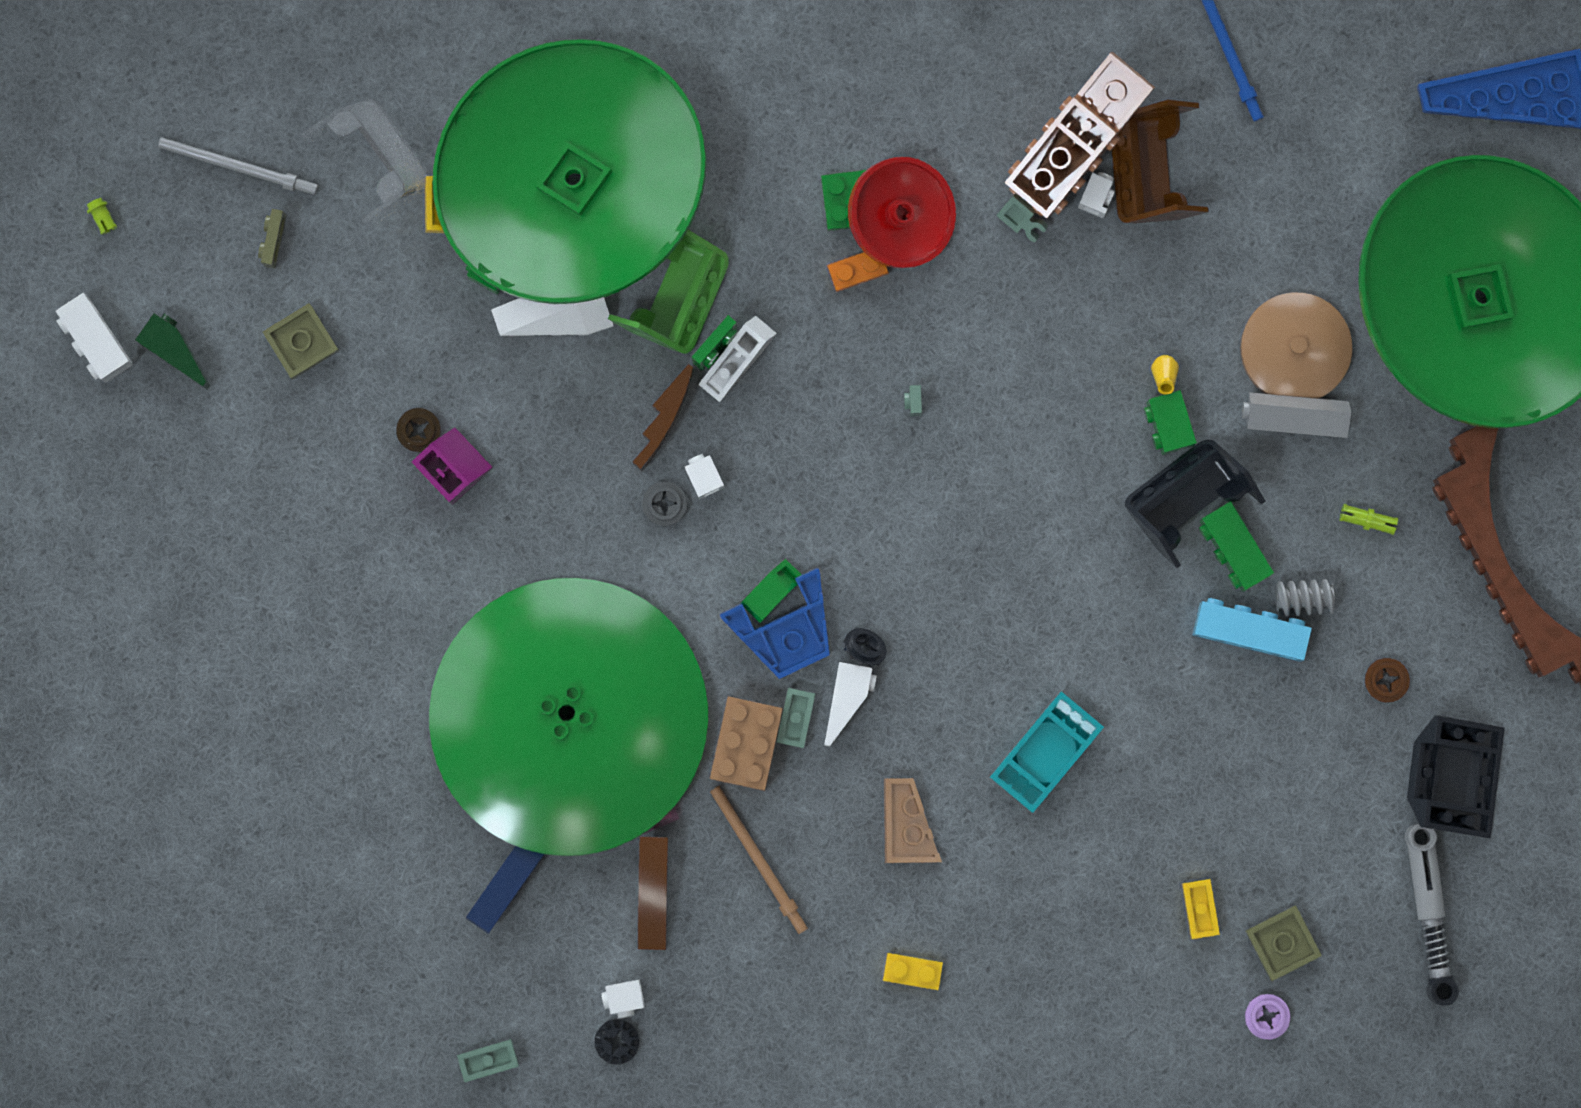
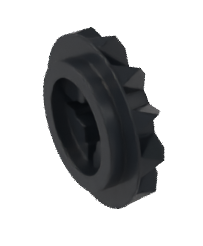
(874, 646)
(629, 1036)

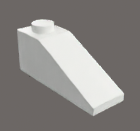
(737, 358)
(849, 693)

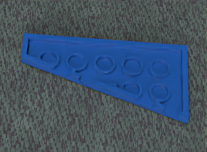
(1523, 92)

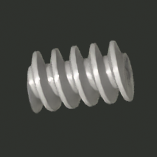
(1305, 597)

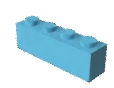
(1252, 631)

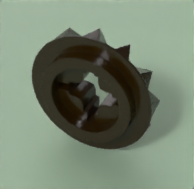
(405, 429)

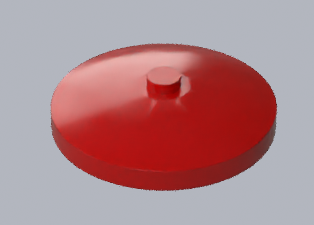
(902, 212)

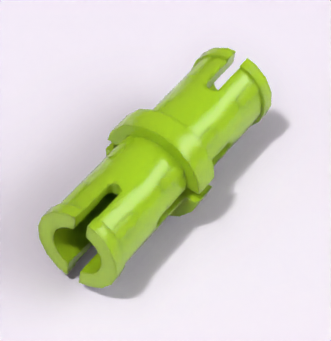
(1368, 519)

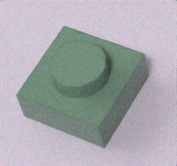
(913, 400)

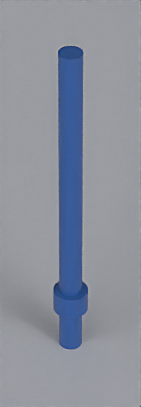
(1247, 93)

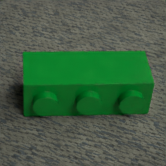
(1235, 547)

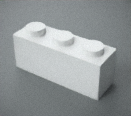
(93, 338)

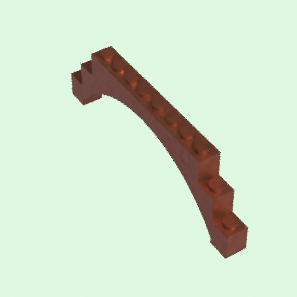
(1469, 507)

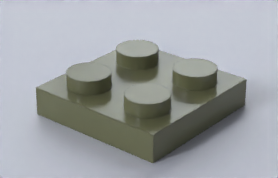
(300, 341)
(1283, 943)

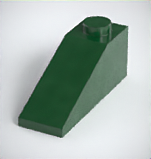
(169, 344)

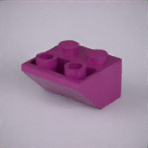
(452, 465)

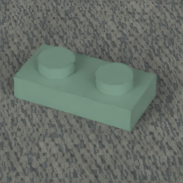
(795, 718)
(488, 1060)

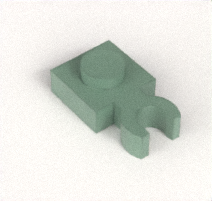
(1018, 215)

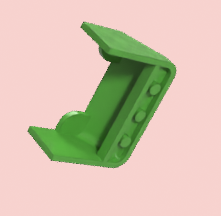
(683, 296)

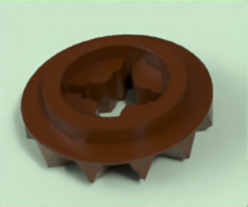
(1392, 668)

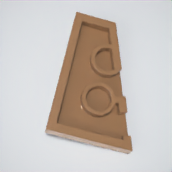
(906, 827)

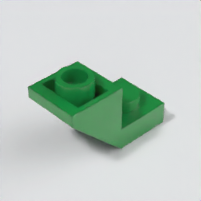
(771, 591)

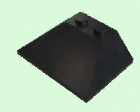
(1455, 776)

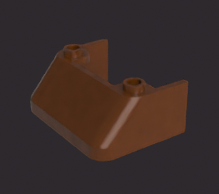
(1142, 166)

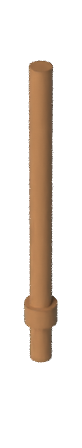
(788, 907)

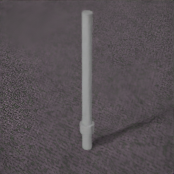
(288, 181)

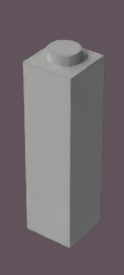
(1297, 415)

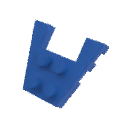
(791, 639)

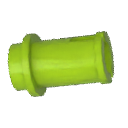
(101, 215)

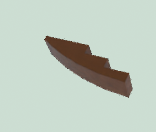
(668, 407)
(652, 893)

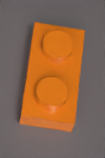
(855, 271)

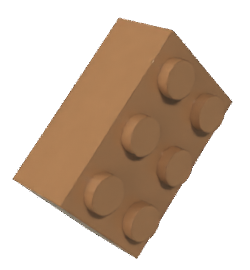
(746, 743)

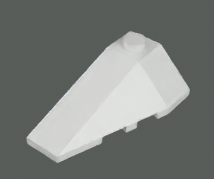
(534, 318)

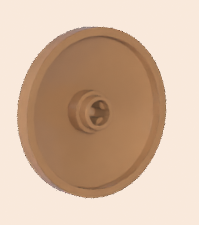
(1296, 346)

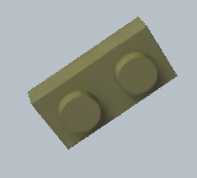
(274, 227)

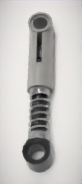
(1431, 911)

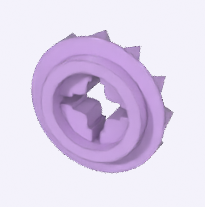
(1279, 1022)

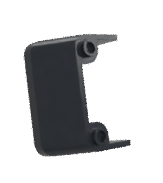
(1185, 490)

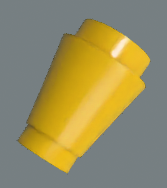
(1165, 373)

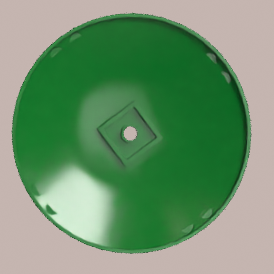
(557, 115)
(1492, 231)
(583, 779)

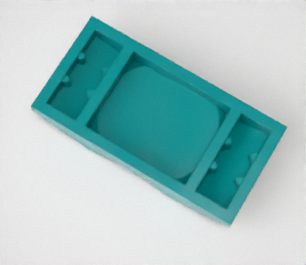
(1046, 752)

